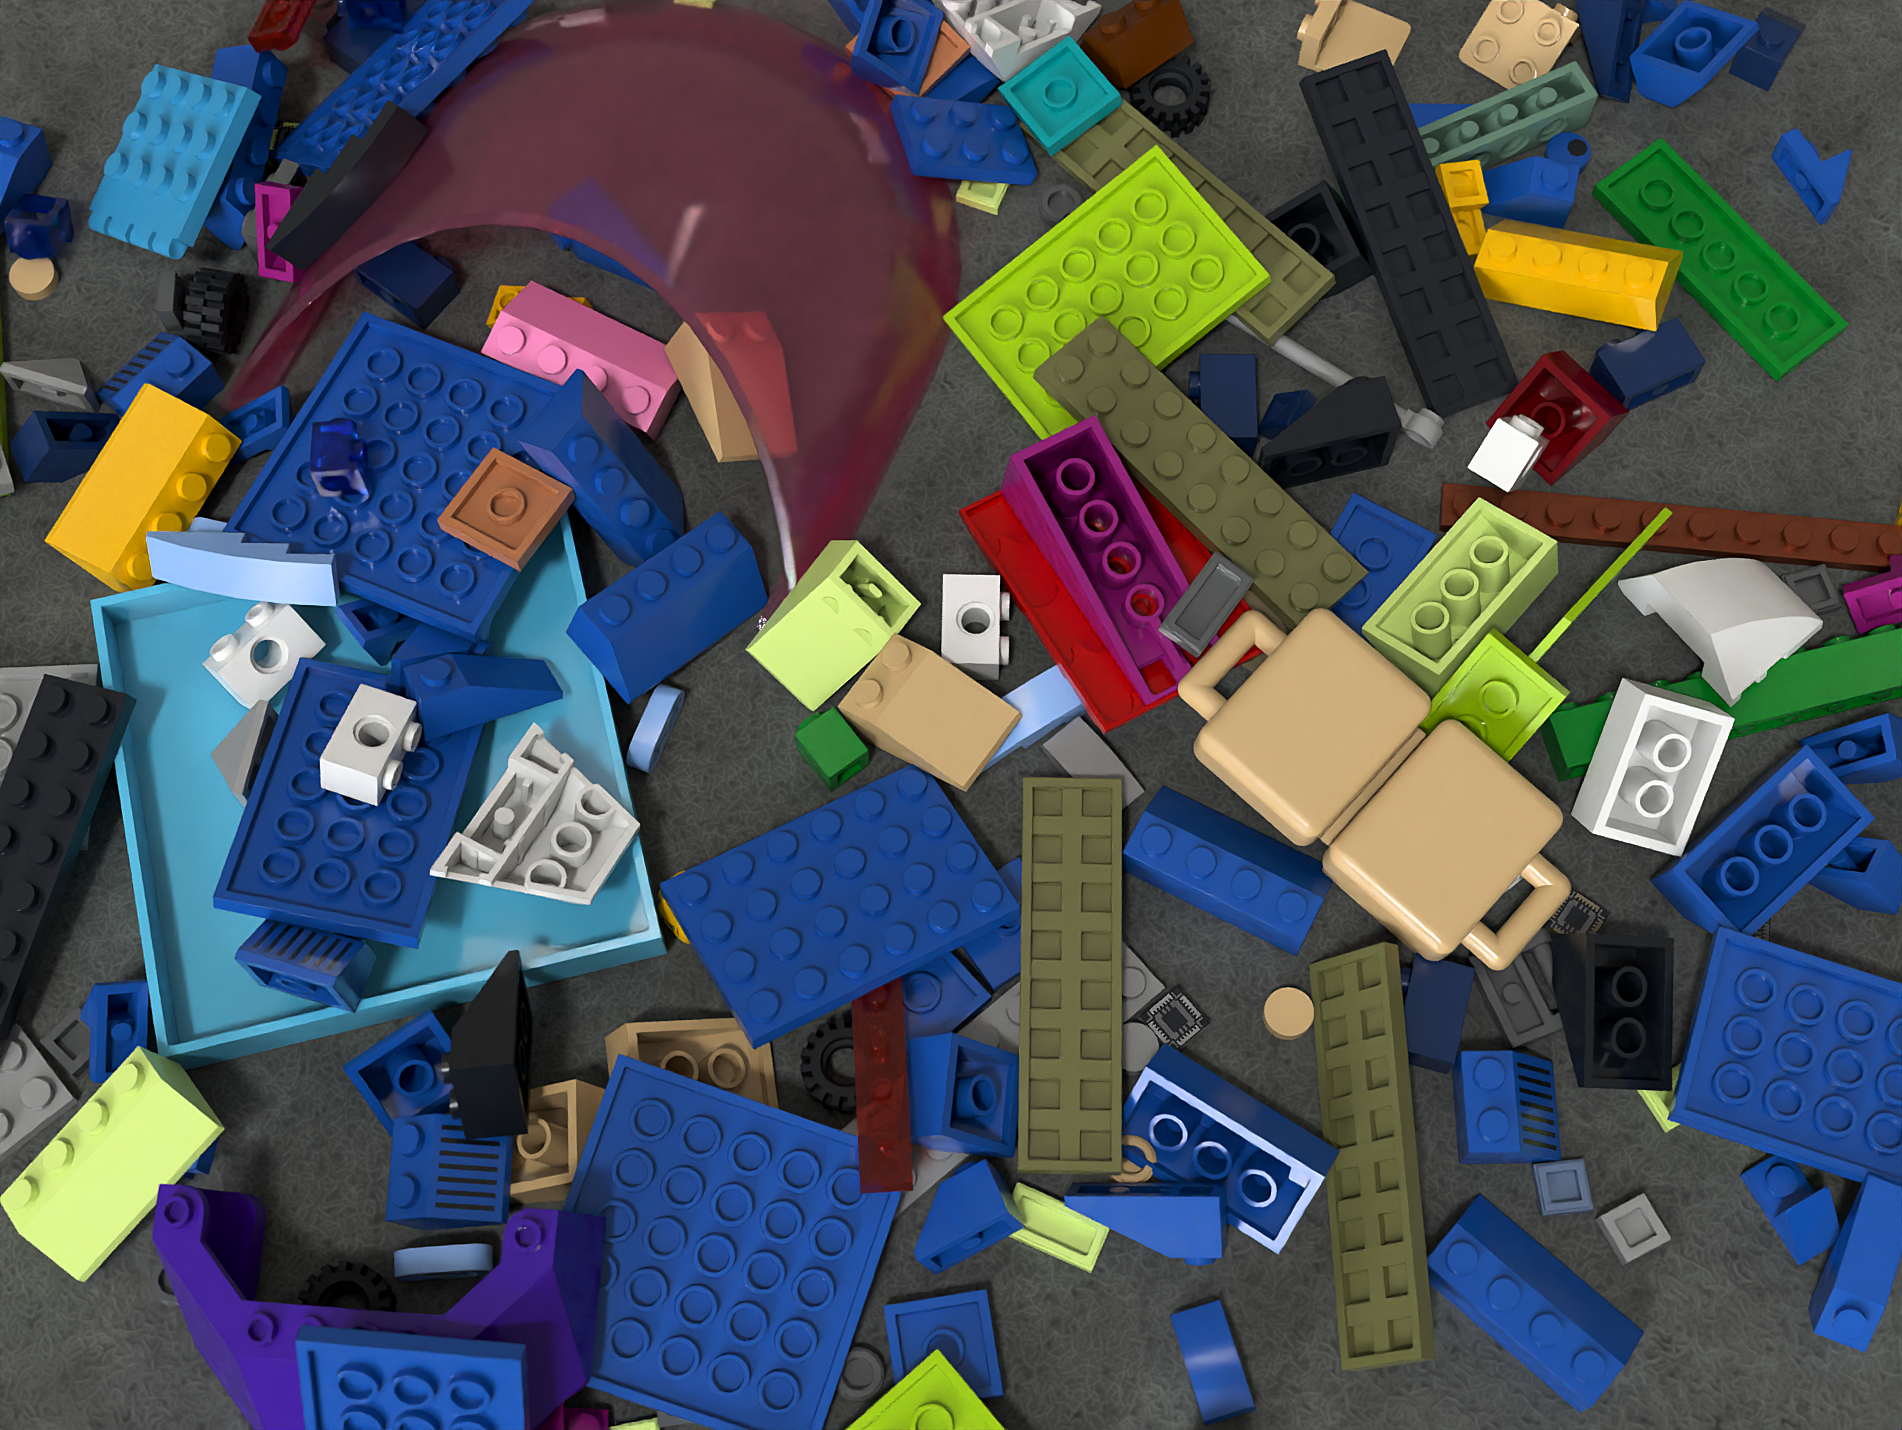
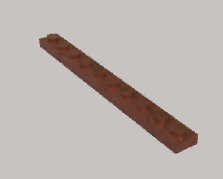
(1688, 529)

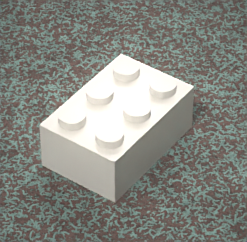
(1652, 767)

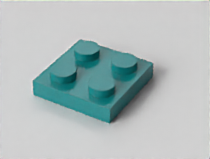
(1060, 95)

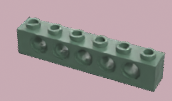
(1511, 120)

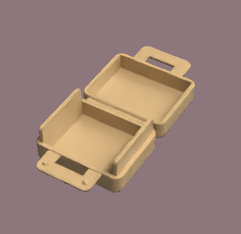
(1410, 820)

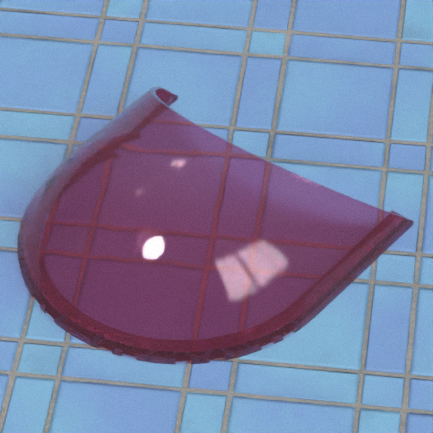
(730, 179)

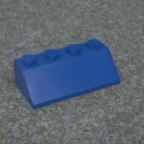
(236, 197)
(611, 472)
(670, 608)
(1764, 846)
(1227, 869)
(1222, 1135)
(1532, 1304)

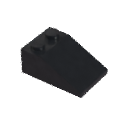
(1326, 231)
(1337, 437)
(1616, 1008)
(493, 1056)

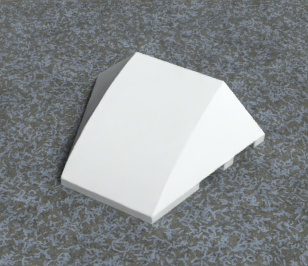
(1015, 32)
(1730, 615)
(541, 830)

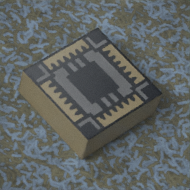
(1577, 915)

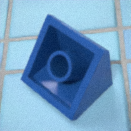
(896, 43)
(404, 1072)

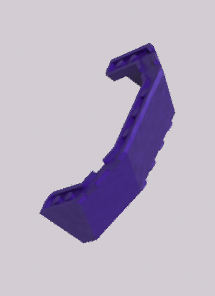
(535, 1297)

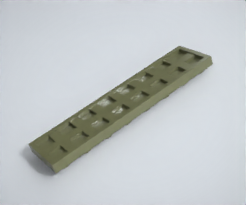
(1295, 275)
(1200, 473)
(1071, 978)
(1375, 1178)

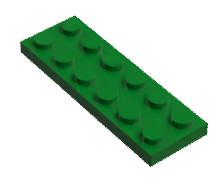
(1723, 259)

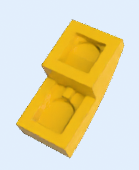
(1465, 195)

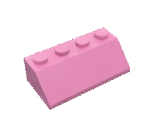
(557, 335)

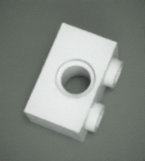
(1510, 452)
(968, 601)
(287, 639)
(370, 720)

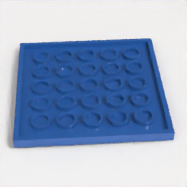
(427, 428)
(724, 1251)

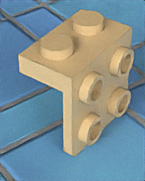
(1346, 32)
(1519, 40)

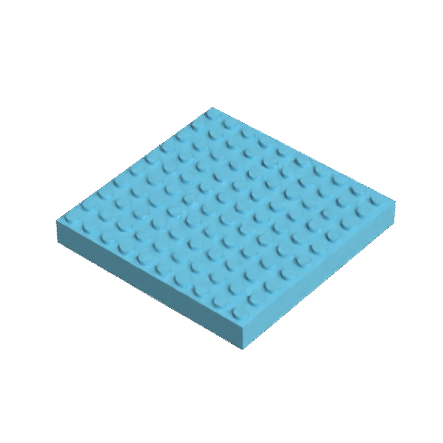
(186, 817)

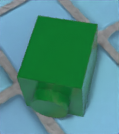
(831, 748)

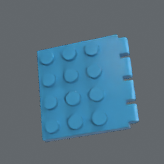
(171, 160)

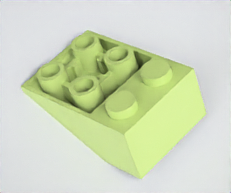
(832, 622)

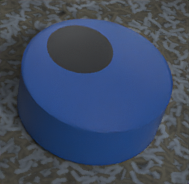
(1569, 148)

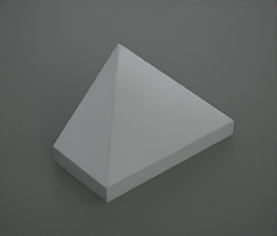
(54, 380)
(244, 749)

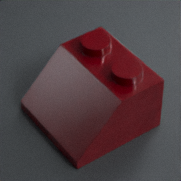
(1569, 406)

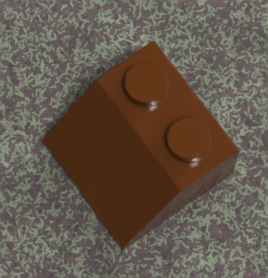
(1136, 39)

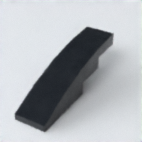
(349, 188)

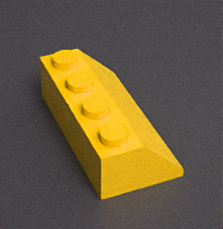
(1577, 273)
(144, 480)

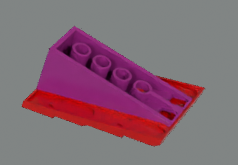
(1094, 570)

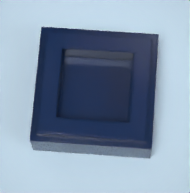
(1285, 410)

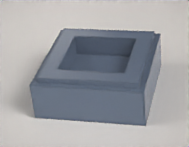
(1562, 1188)

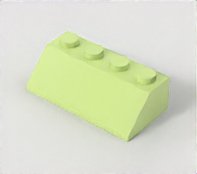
(1463, 588)
(109, 1162)

